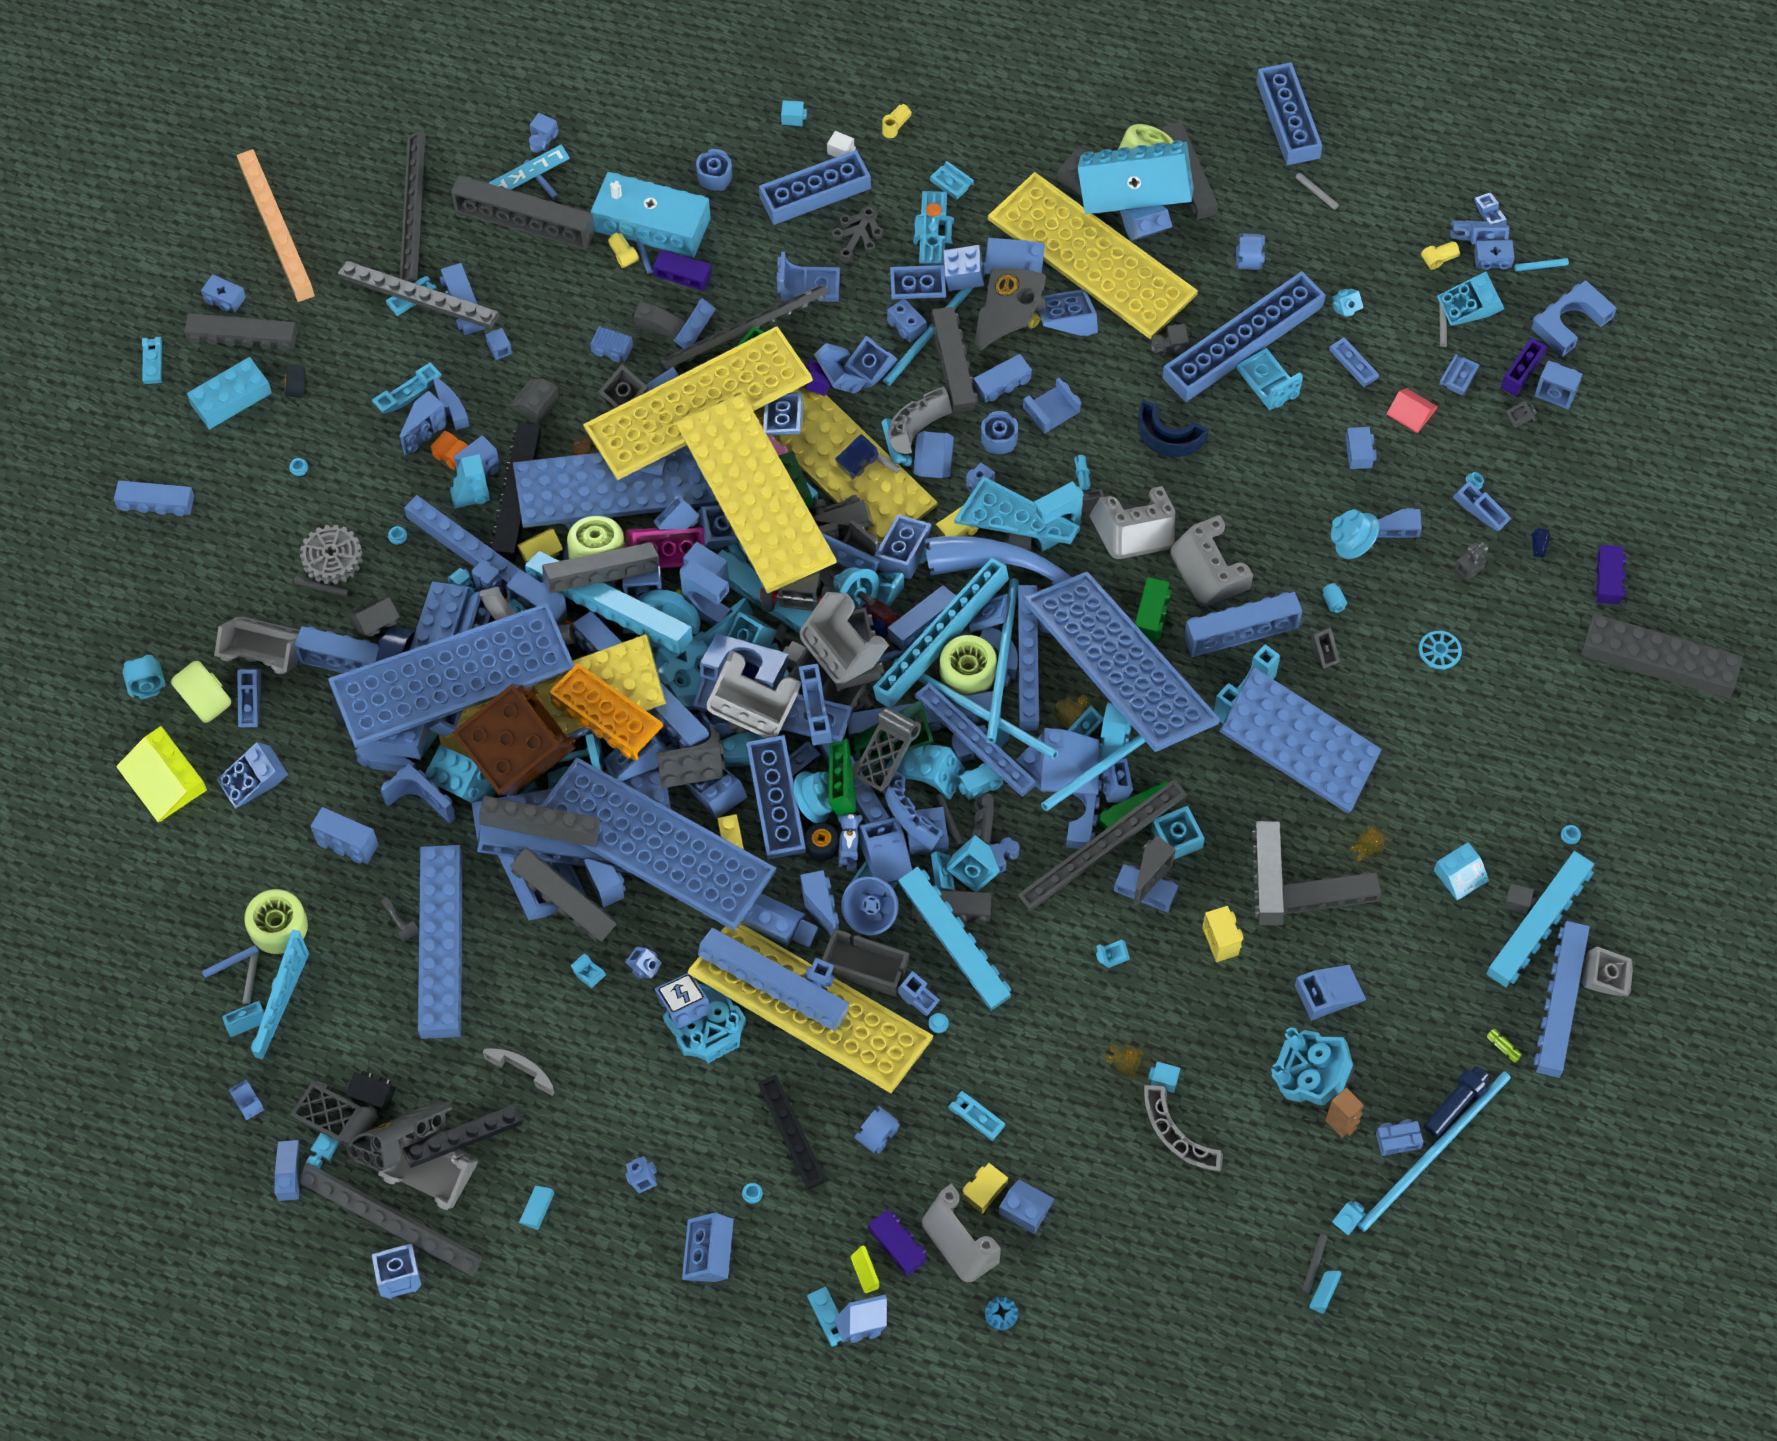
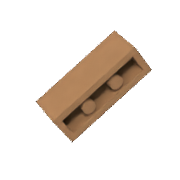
(1344, 1113)

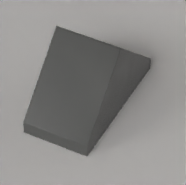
(1324, 647)

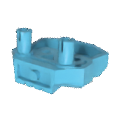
(684, 668)
(724, 1027)
(1300, 1064)

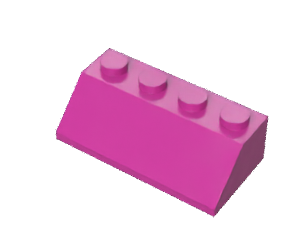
(669, 544)

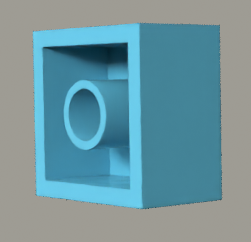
(1179, 831)

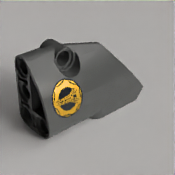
(1009, 303)
(380, 1145)

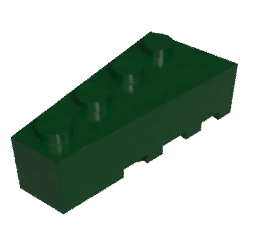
(914, 712)

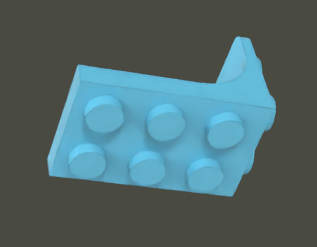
(1269, 379)
(934, 766)
(458, 775)

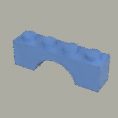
(815, 704)
(1081, 830)

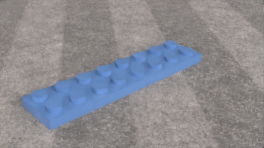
(797, 717)

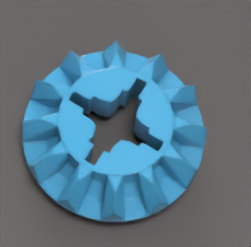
(995, 1320)

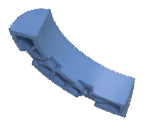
(905, 814)

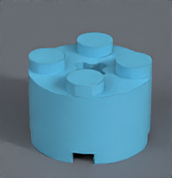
(143, 677)

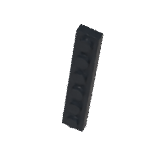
(791, 1132)
(462, 1136)

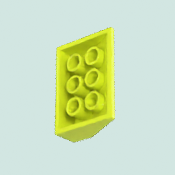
(161, 775)

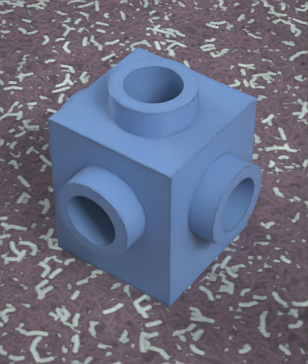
(974, 476)
(643, 962)
(820, 973)
(641, 1174)

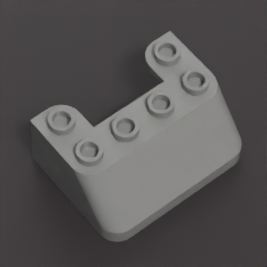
(1135, 529)
(1204, 566)
(258, 642)
(836, 642)
(750, 702)

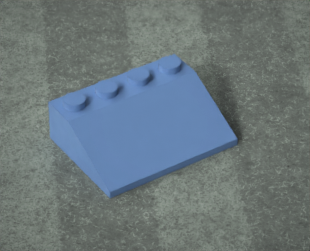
(531, 900)

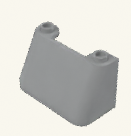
(439, 1177)
(967, 1257)

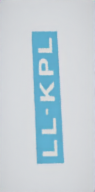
(532, 168)

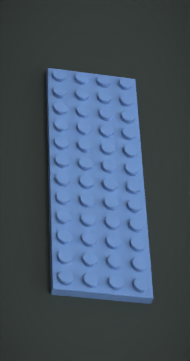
(584, 486)
(1121, 661)
(450, 675)
(663, 845)

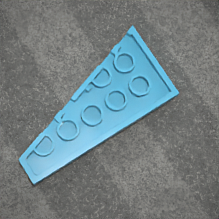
(1003, 510)
(282, 988)

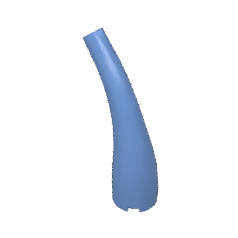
(963, 553)

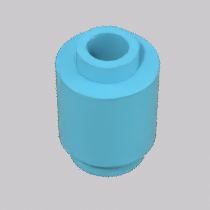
(1334, 598)

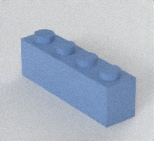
(458, 286)
(154, 498)
(914, 623)

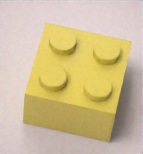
(1222, 933)

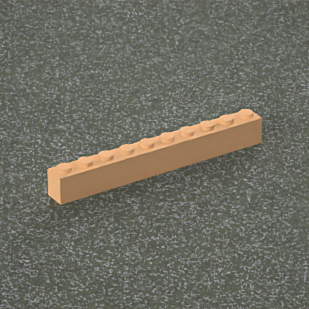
(275, 225)

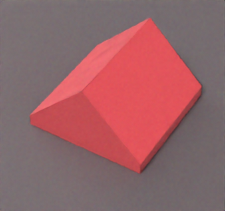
(1411, 410)

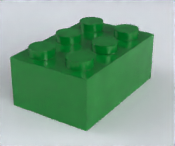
(1153, 609)

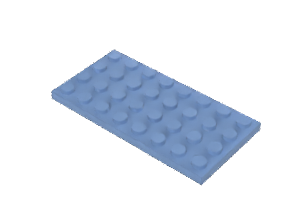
(1300, 740)

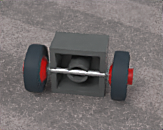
(801, 594)

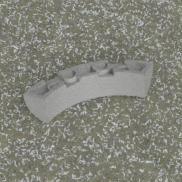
(916, 416)
(500, 609)
(1172, 1137)

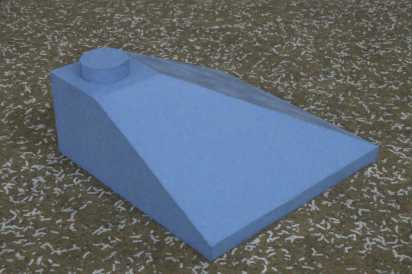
(1070, 313)
(1074, 757)

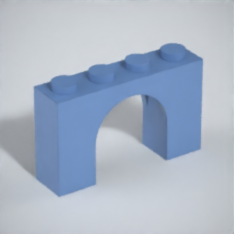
(1581, 298)
(705, 592)
(770, 662)

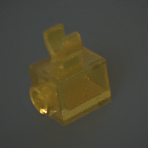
(1069, 711)
(1369, 843)
(1127, 1061)

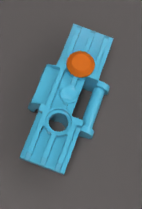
(927, 225)

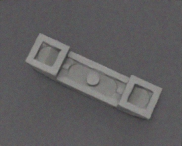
(500, 1056)

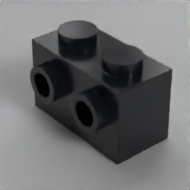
(371, 1090)

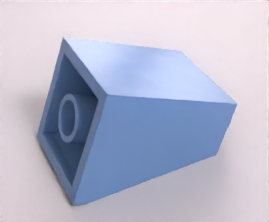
(1145, 221)

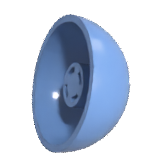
(862, 911)

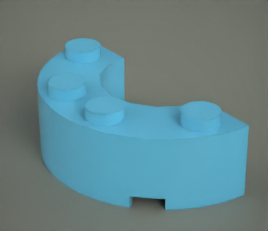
(672, 605)

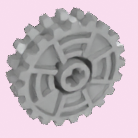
(330, 541)

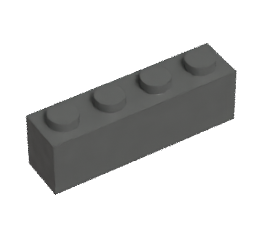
(965, 905)

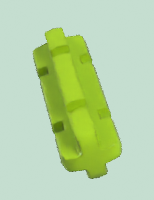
(1504, 1045)

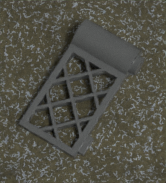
(902, 729)
(361, 1120)

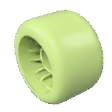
(1144, 135)
(594, 536)
(972, 654)
(201, 691)
(270, 909)

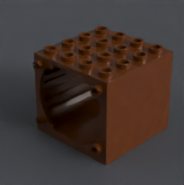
(514, 740)

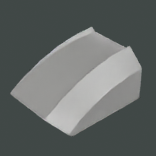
(1607, 972)

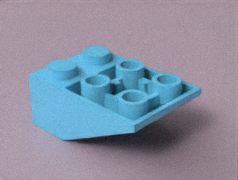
(1471, 300)

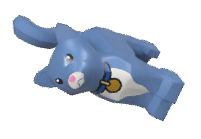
(849, 841)

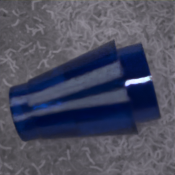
(1540, 542)

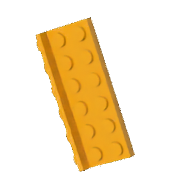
(604, 711)

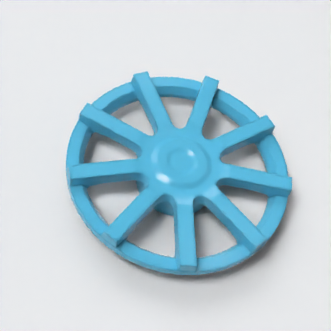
(1440, 650)

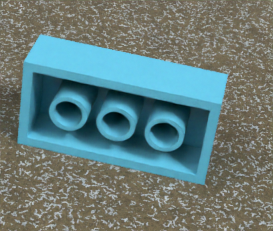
(229, 393)

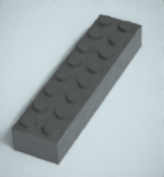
(523, 212)
(1662, 656)

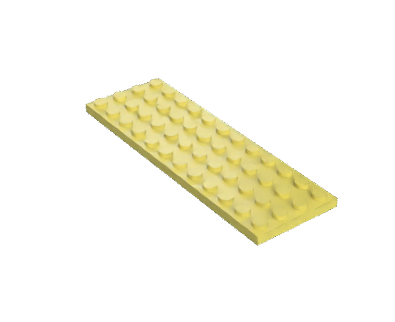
(1094, 255)
(646, 425)
(823, 437)
(756, 493)
(625, 667)
(866, 1041)

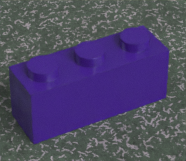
(682, 270)
(1523, 367)
(1610, 574)
(897, 1242)

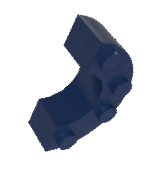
(1166, 440)
(394, 642)

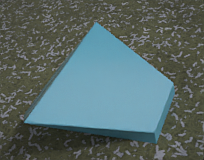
(890, 586)

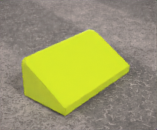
(865, 1270)

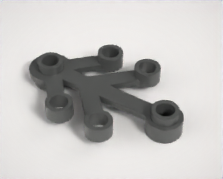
(857, 232)

